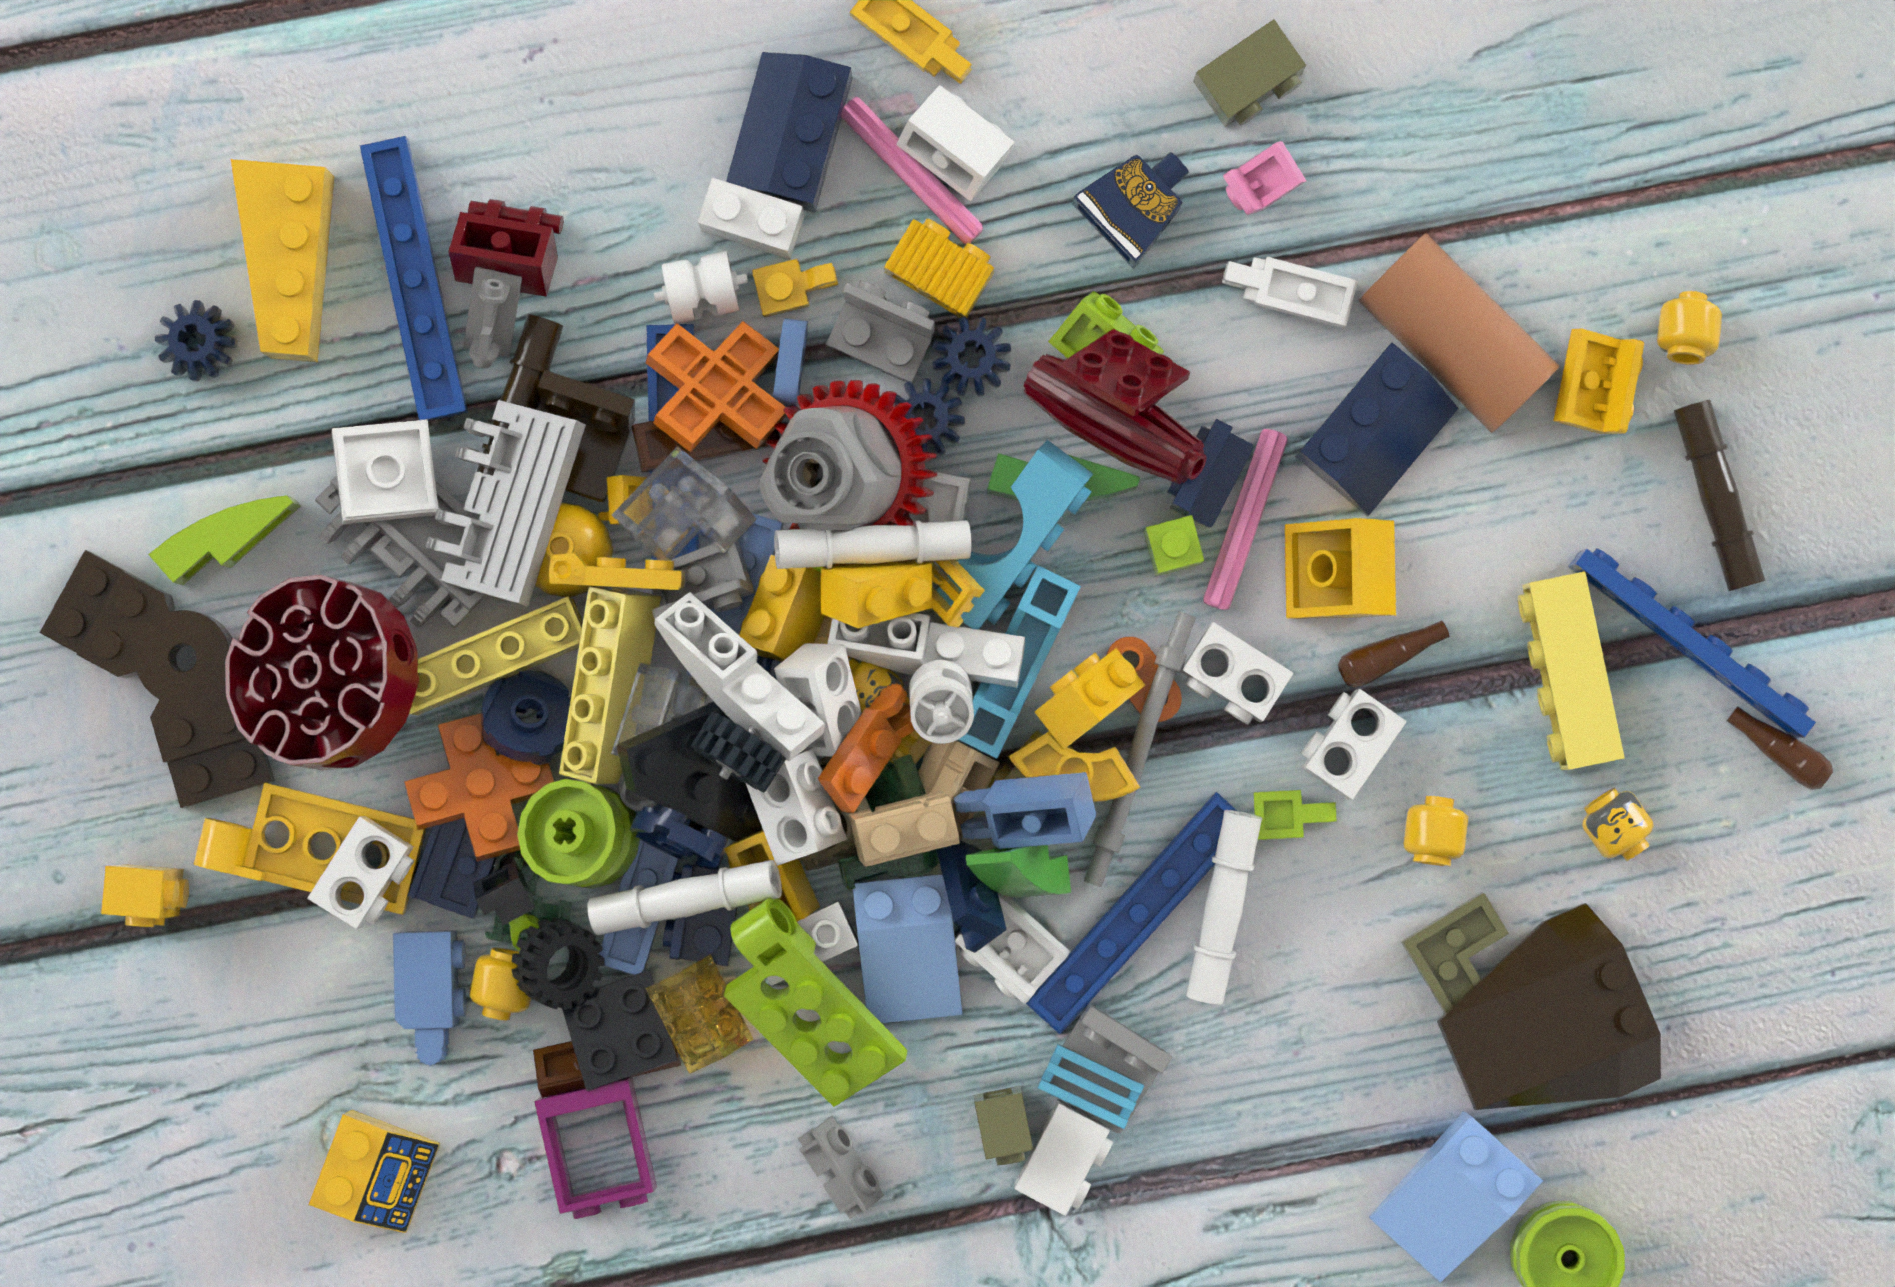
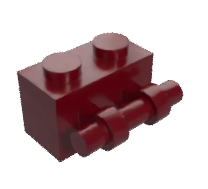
(506, 242)

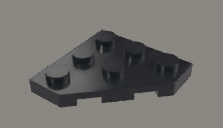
(676, 776)

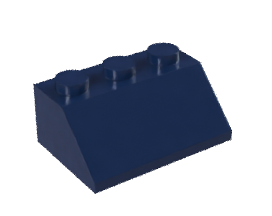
(790, 127)
(1378, 429)

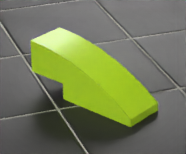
(221, 536)

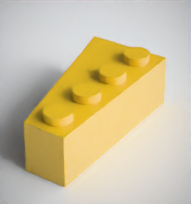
(286, 251)

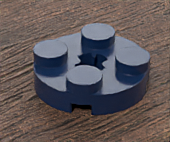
(521, 740)
(668, 833)

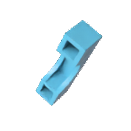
(1045, 491)
(1039, 621)

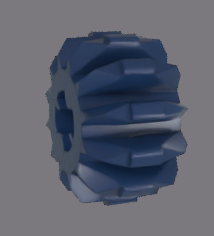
(206, 324)
(957, 350)
(940, 414)

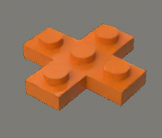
(716, 386)
(476, 789)

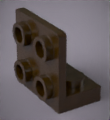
(606, 432)

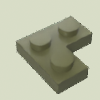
(1444, 948)

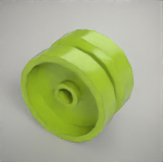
(577, 834)
(1560, 1227)

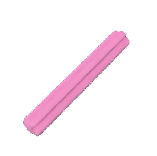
(912, 172)
(1245, 519)

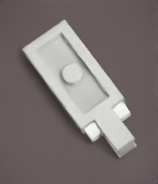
(1294, 289)

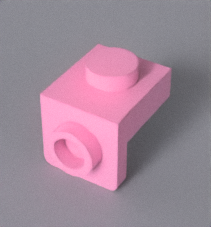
(1263, 179)

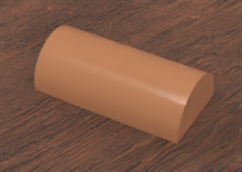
(1459, 333)

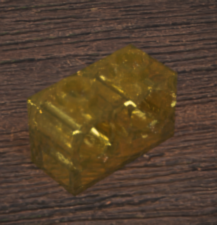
(698, 1015)

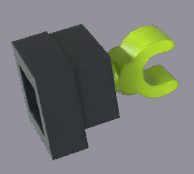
(509, 897)

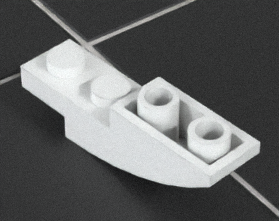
(914, 640)
(734, 680)

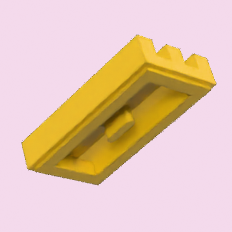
(961, 599)

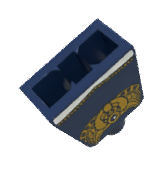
(1133, 204)

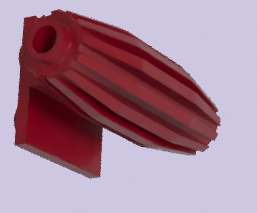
(1111, 399)

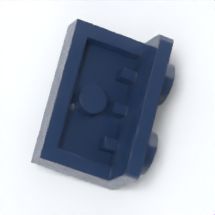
(1209, 491)
(970, 900)

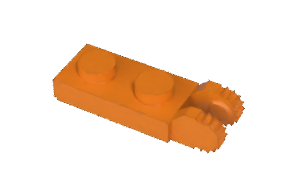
(867, 748)

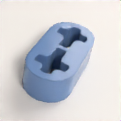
(790, 361)

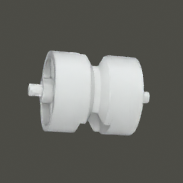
(700, 287)
(941, 701)

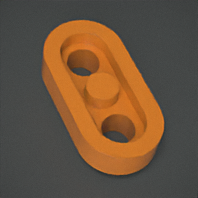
(1146, 671)

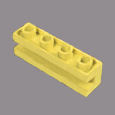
(613, 642)
(497, 654)
(1571, 671)

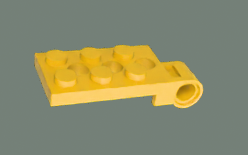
(247, 854)

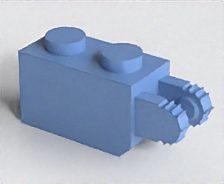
(1030, 811)
(428, 988)

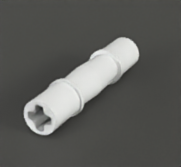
(872, 544)
(684, 897)
(1223, 907)

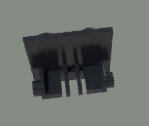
(618, 1032)

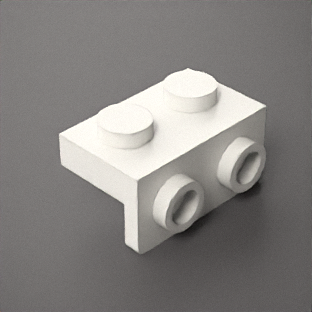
(1020, 955)

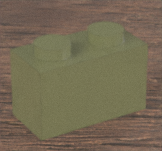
(1250, 74)
(1003, 1125)

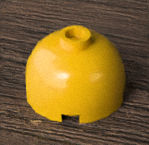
(574, 532)

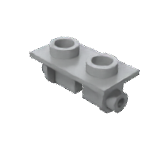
(491, 315)
(854, 1184)

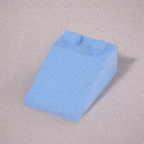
(907, 948)
(1455, 1197)

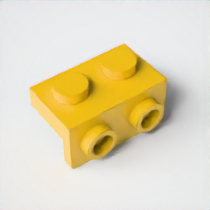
(1599, 382)

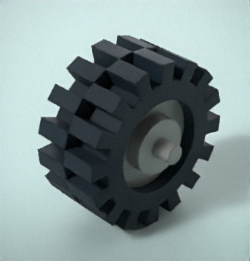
(738, 752)

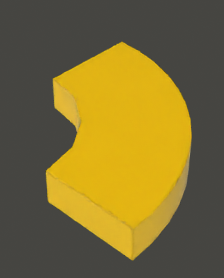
(1105, 770)

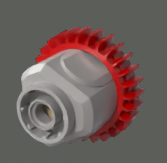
(847, 461)

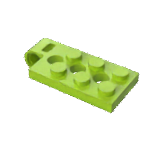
(782, 948)

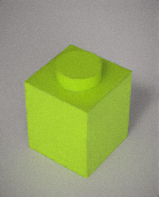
(1173, 545)

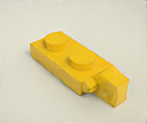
(913, 35)
(612, 572)

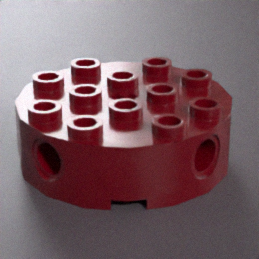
(322, 673)

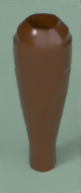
(1380, 657)
(1790, 754)

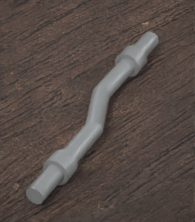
(1169, 661)

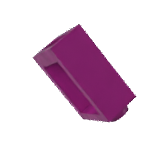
(589, 1202)

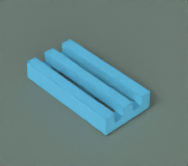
(1126, 1103)

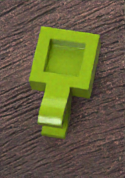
(1285, 814)

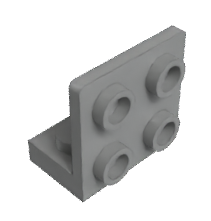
(882, 332)
(1117, 1048)

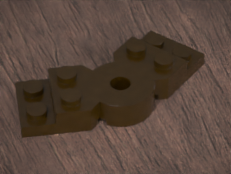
(134, 632)

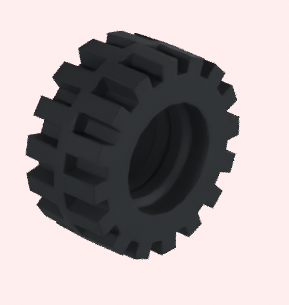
(536, 955)

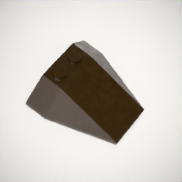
(1555, 1020)

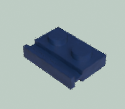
(449, 870)

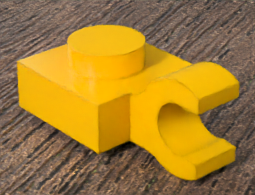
(785, 287)

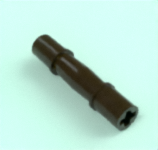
(530, 360)
(1719, 495)

